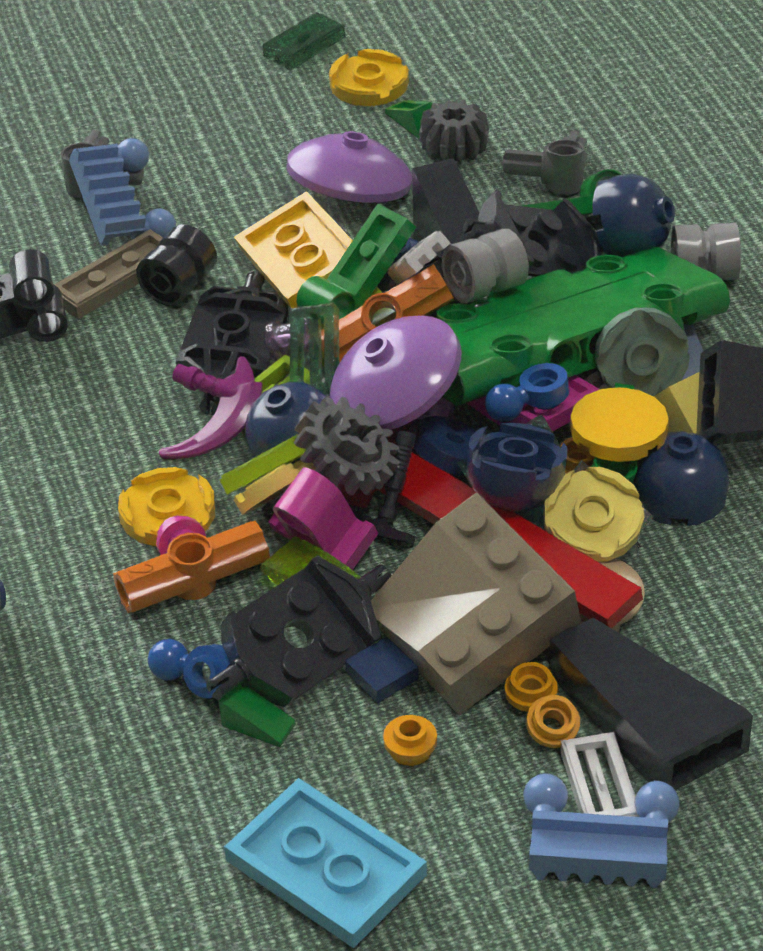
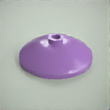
(349, 168)
(399, 369)

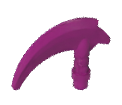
(236, 397)

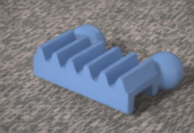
(108, 194)
(598, 842)

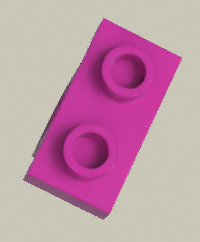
(320, 515)

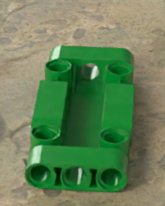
(563, 314)

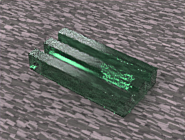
(304, 40)
(331, 344)

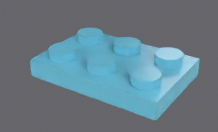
(326, 862)

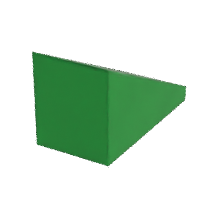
(409, 114)
(255, 716)

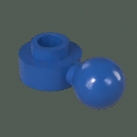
(540, 387)
(171, 660)

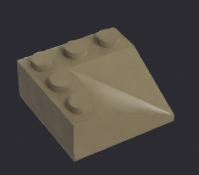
(473, 604)

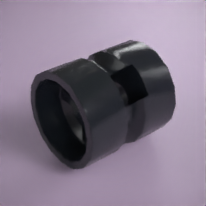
(176, 265)

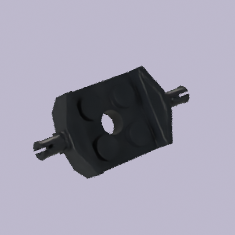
(551, 237)
(216, 349)
(322, 603)

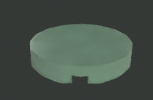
(642, 350)

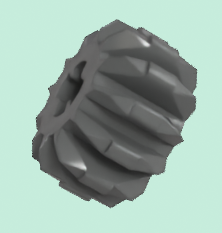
(454, 131)

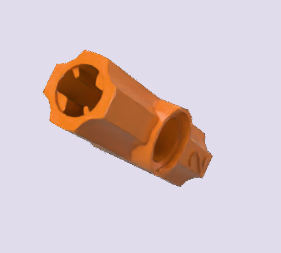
(414, 297)
(191, 566)

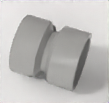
(713, 250)
(485, 264)

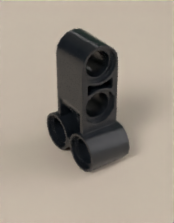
(31, 299)

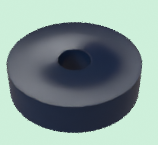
(443, 442)

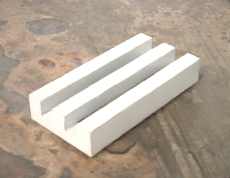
(417, 257)
(577, 781)

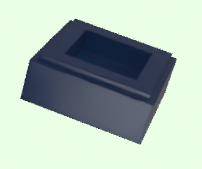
(382, 669)

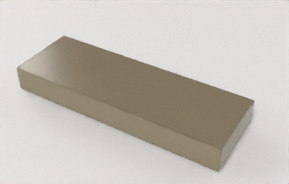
(106, 276)

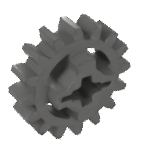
(347, 445)

